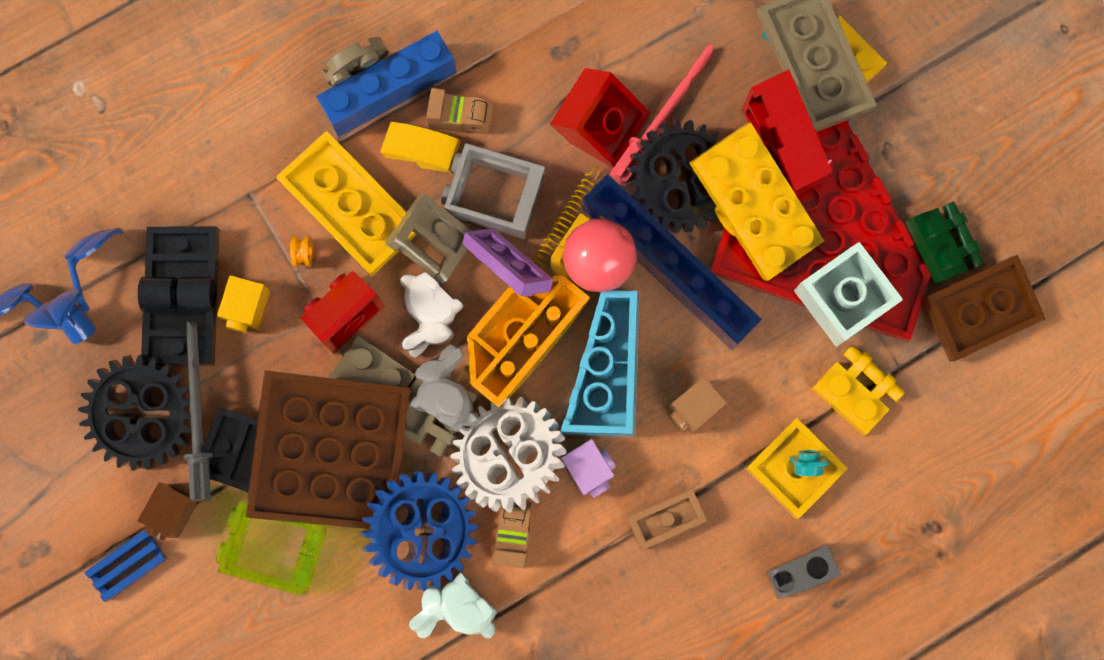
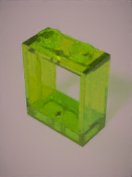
(305, 566)

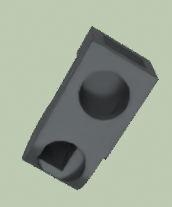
(803, 572)

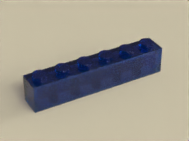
(673, 264)

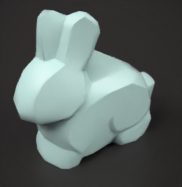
(458, 606)

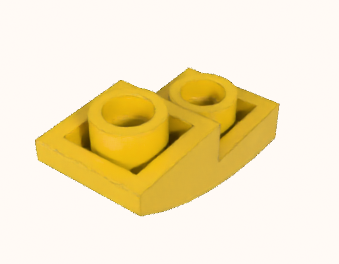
(420, 145)

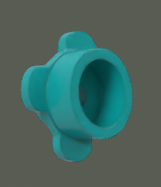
(809, 463)

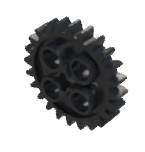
(653, 188)
(139, 381)

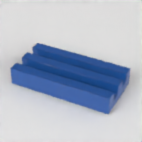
(100, 582)

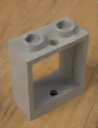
(475, 155)

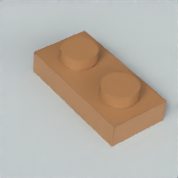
(666, 519)

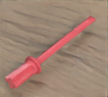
(619, 171)

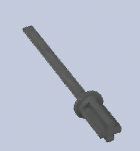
(198, 461)

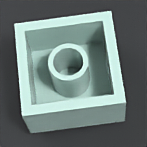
(847, 294)

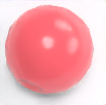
(599, 255)

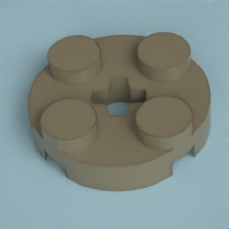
(354, 60)

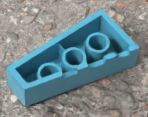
(607, 379)

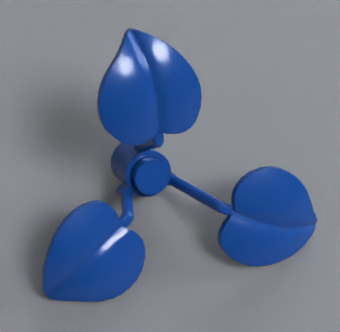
(61, 311)

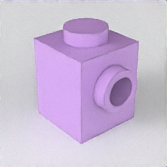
(589, 468)

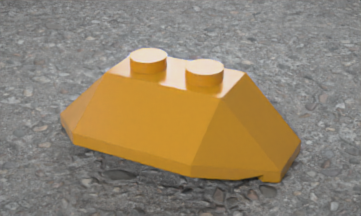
(519, 336)

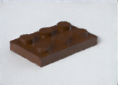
(983, 308)

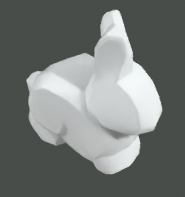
(432, 311)

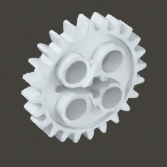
(480, 473)

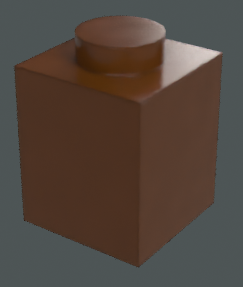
(167, 512)

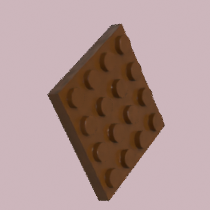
(324, 448)

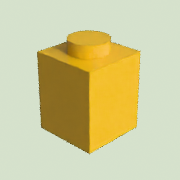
(243, 304)

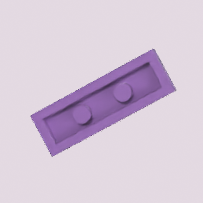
(507, 262)

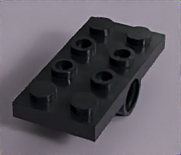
(177, 289)
(232, 446)

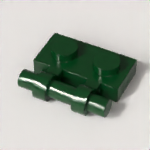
(937, 245)

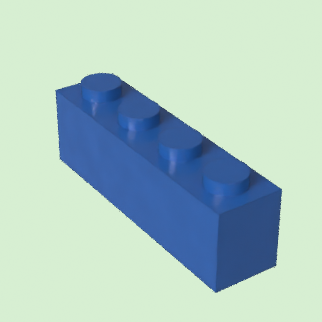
(387, 83)

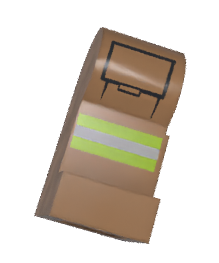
(459, 112)
(512, 537)

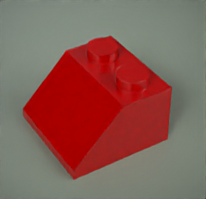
(600, 116)
(342, 310)

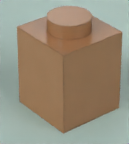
(696, 406)

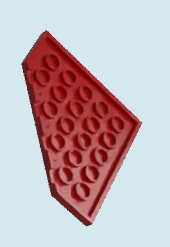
(845, 211)

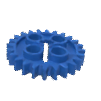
(388, 533)

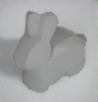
(442, 395)

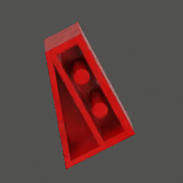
(788, 132)

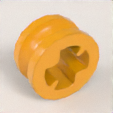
(301, 251)

